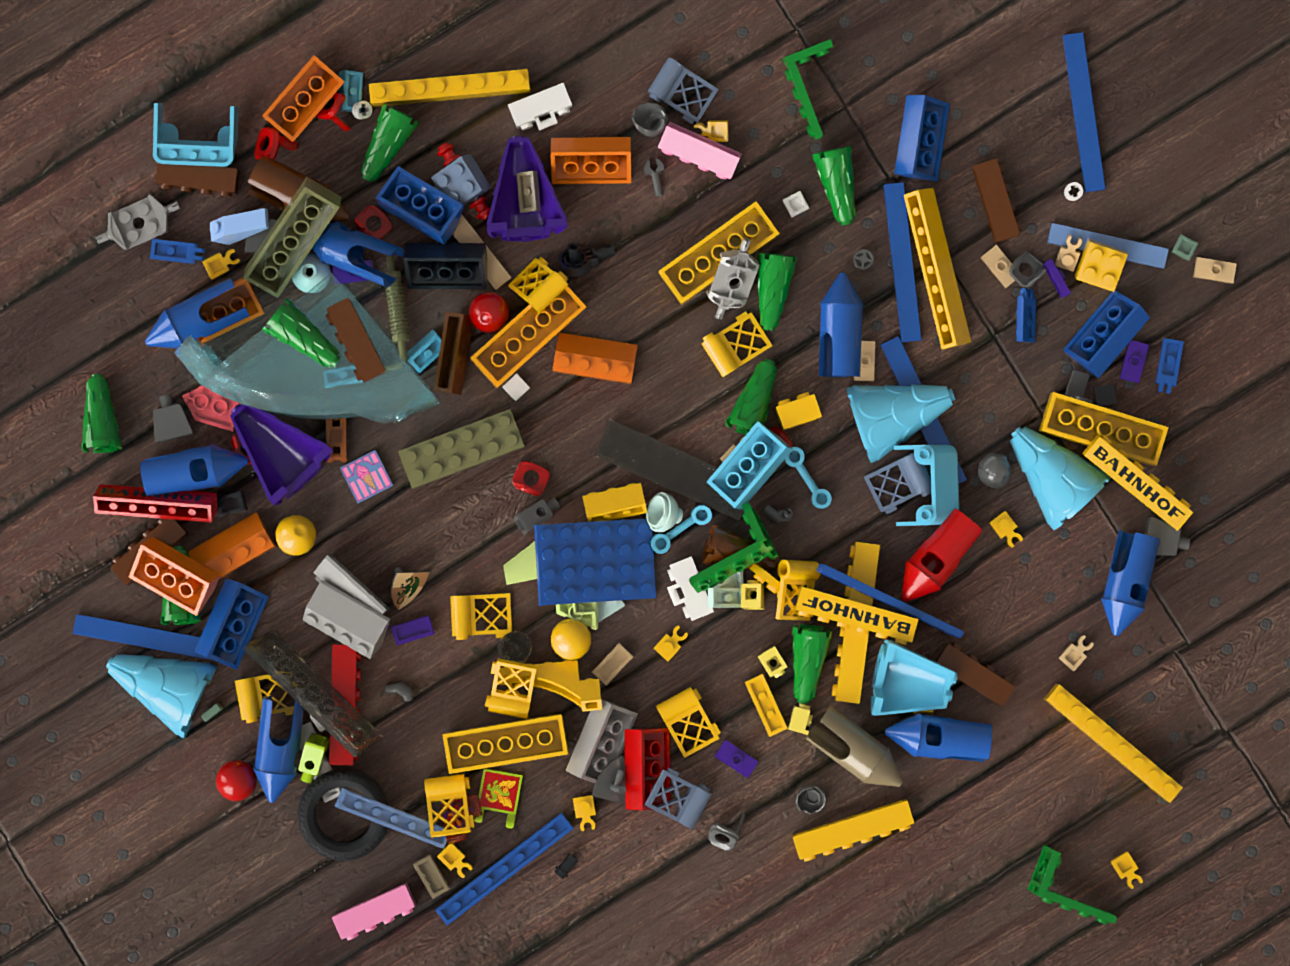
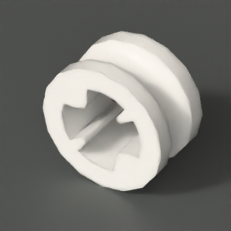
(362, 104)
(1078, 194)

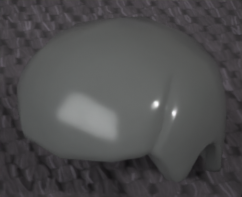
(811, 799)

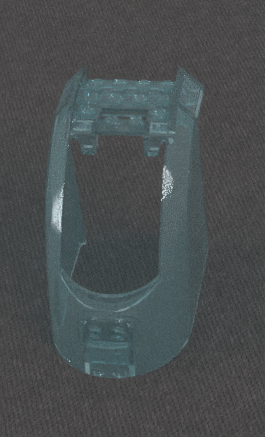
(294, 385)

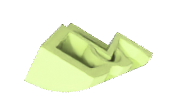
(522, 566)
(583, 612)

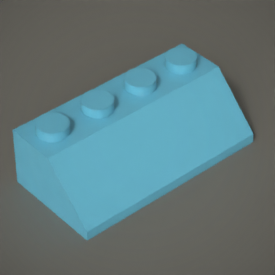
(749, 465)

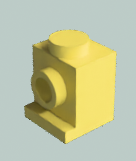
(746, 600)
(768, 655)
(800, 719)

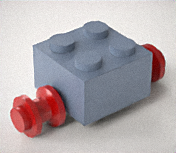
(462, 180)

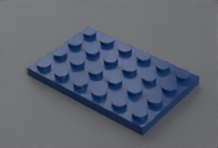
(594, 562)

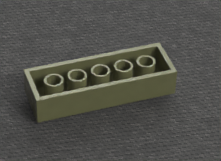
(292, 237)
(461, 449)

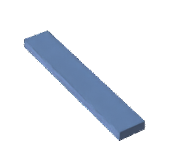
(1136, 251)
(389, 817)

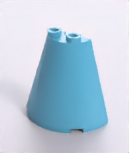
(909, 681)

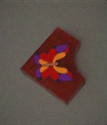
(474, 809)

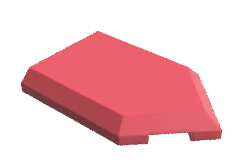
(210, 408)

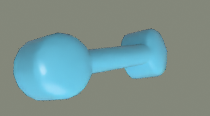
(820, 497)
(661, 542)

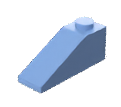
(238, 226)

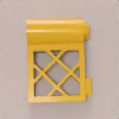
(544, 290)
(724, 355)
(794, 573)
(464, 619)
(251, 699)
(510, 701)
(681, 706)
(445, 789)

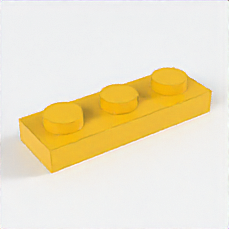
(766, 705)

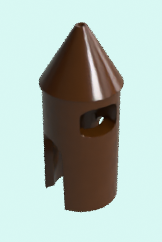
(278, 184)

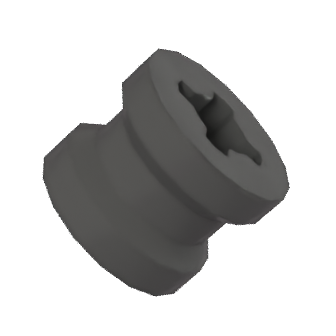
(866, 259)

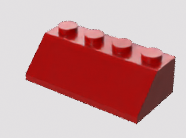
(645, 758)

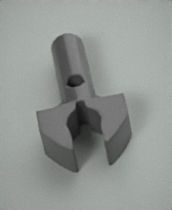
(655, 176)

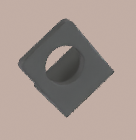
(1077, 385)

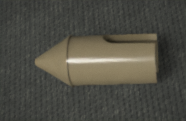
(860, 755)

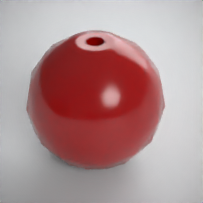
(488, 312)
(236, 780)

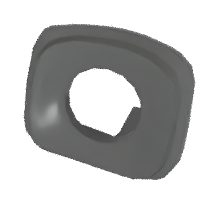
(1038, 269)
(731, 834)

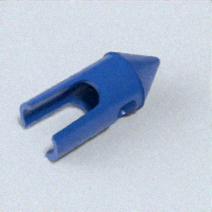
(346, 248)
(186, 320)
(840, 330)
(190, 470)
(1129, 579)
(942, 737)
(276, 757)

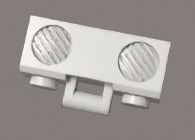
(538, 105)
(695, 603)

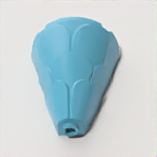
(895, 413)
(1056, 475)
(164, 686)

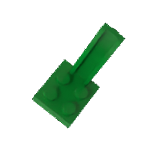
(799, 91)
(741, 559)
(1044, 878)

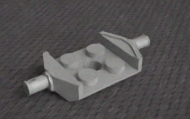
(122, 228)
(733, 265)

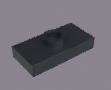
(231, 504)

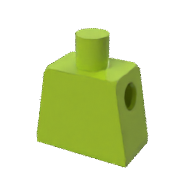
(315, 751)

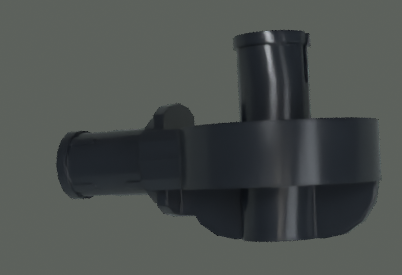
(582, 259)

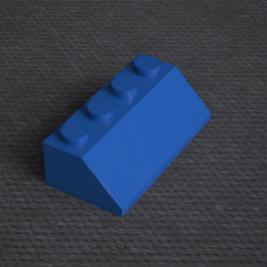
(922, 138)
(420, 205)
(1106, 333)
(231, 623)

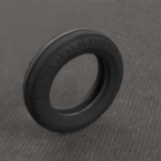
(307, 815)

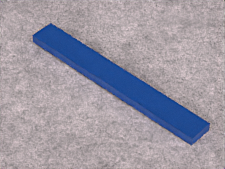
(1083, 112)
(902, 262)
(906, 376)
(890, 601)
(136, 635)
(504, 868)

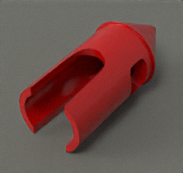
(939, 556)

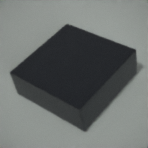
(1105, 395)

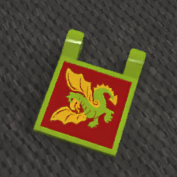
(500, 793)

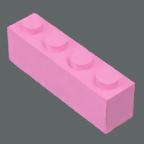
(699, 150)
(374, 911)

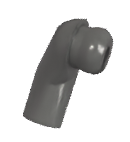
(778, 516)
(400, 688)

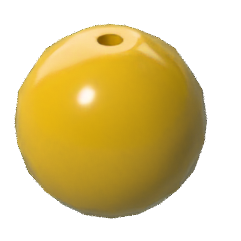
(295, 535)
(570, 639)

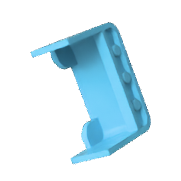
(170, 150)
(943, 482)

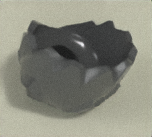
(650, 119)
(994, 470)

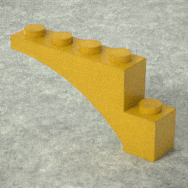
(565, 681)

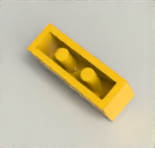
(615, 503)

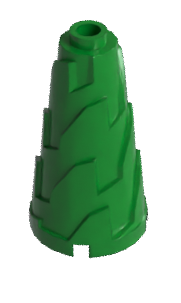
(387, 139)
(837, 178)
(773, 286)
(294, 329)
(755, 399)
(99, 420)
(175, 613)
(809, 651)

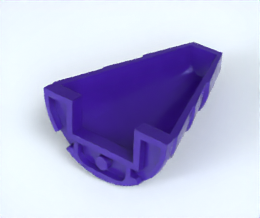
(505, 213)
(278, 452)

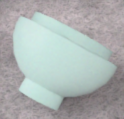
(320, 271)
(663, 512)

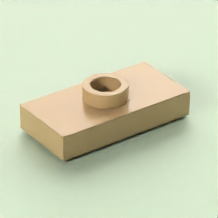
(999, 265)
(1214, 270)
(867, 361)
(612, 664)

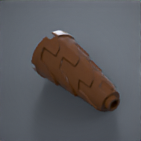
(726, 543)

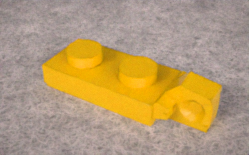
(763, 576)

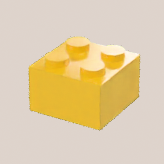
(1101, 265)
(797, 412)

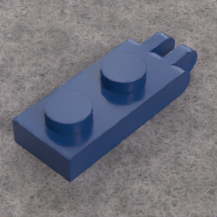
(175, 251)
(1026, 316)
(1169, 364)

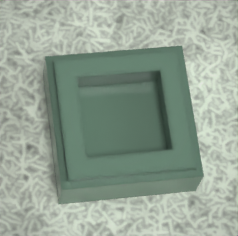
(1184, 247)
(210, 713)

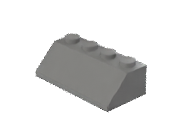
(337, 575)
(346, 619)
(600, 740)

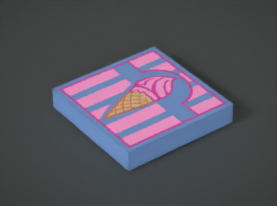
(366, 476)

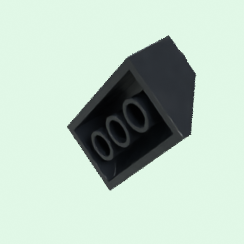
(446, 265)

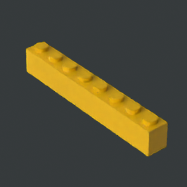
(449, 88)
(937, 268)
(854, 643)
(1113, 743)

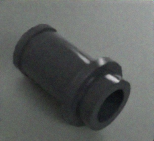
(566, 866)

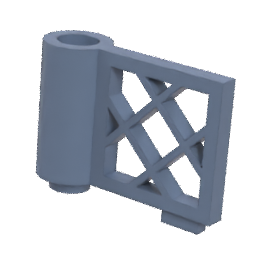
(667, 83)
(916, 479)
(692, 802)

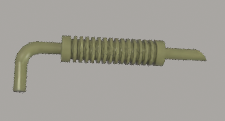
(397, 310)

